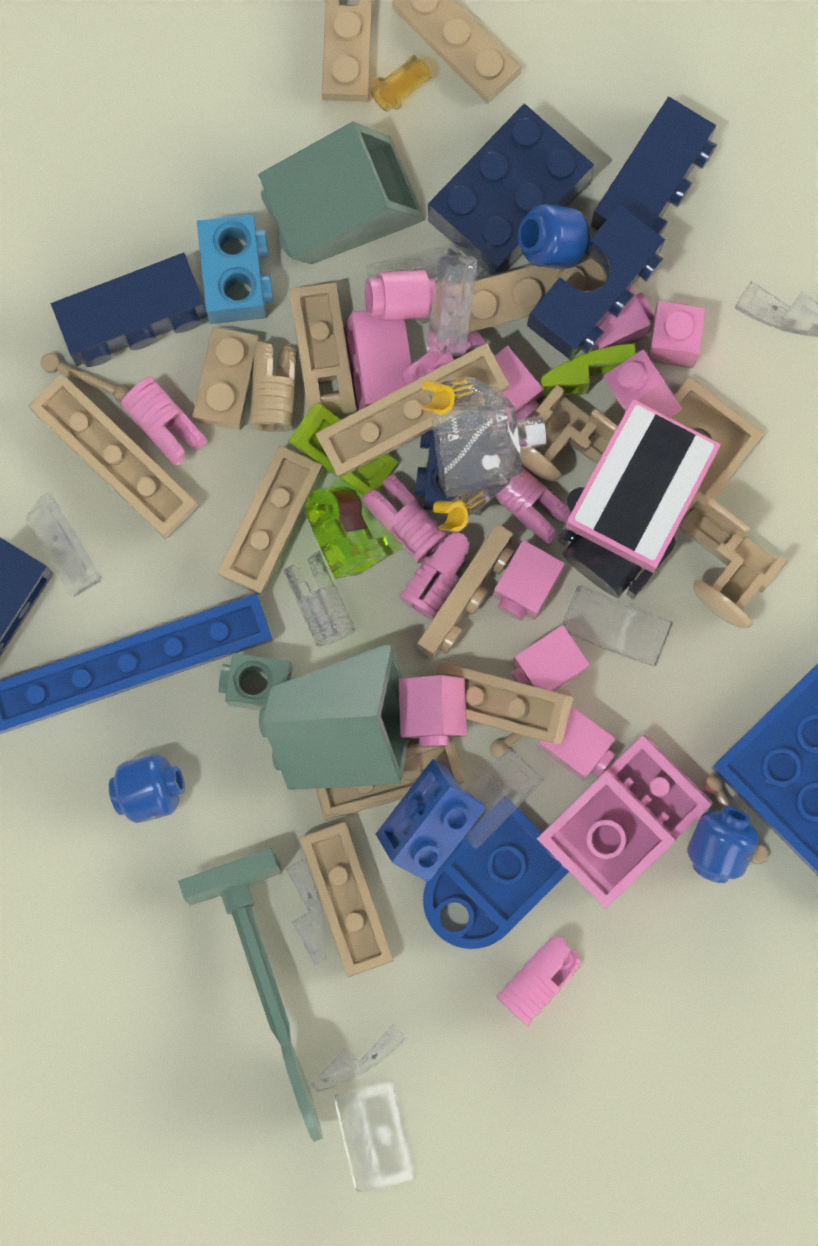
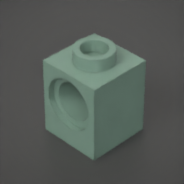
(241, 664)

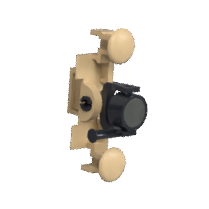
(708, 522)

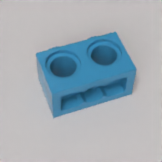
(225, 270)

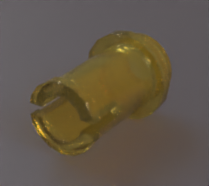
(400, 83)

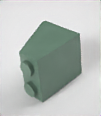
(339, 194)
(338, 724)

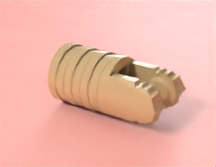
(273, 395)

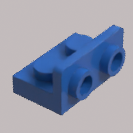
(429, 822)

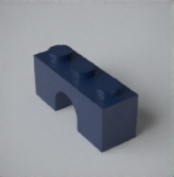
(573, 317)

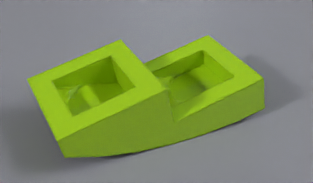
(574, 374)
(305, 440)

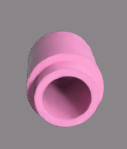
(399, 295)

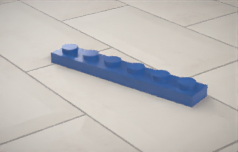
(132, 662)

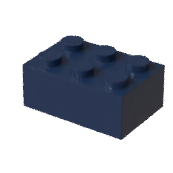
(502, 182)

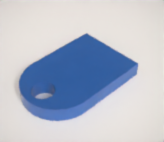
(493, 883)

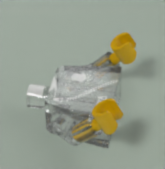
(476, 444)

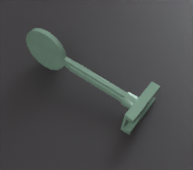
(232, 884)

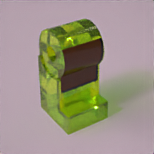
(343, 533)

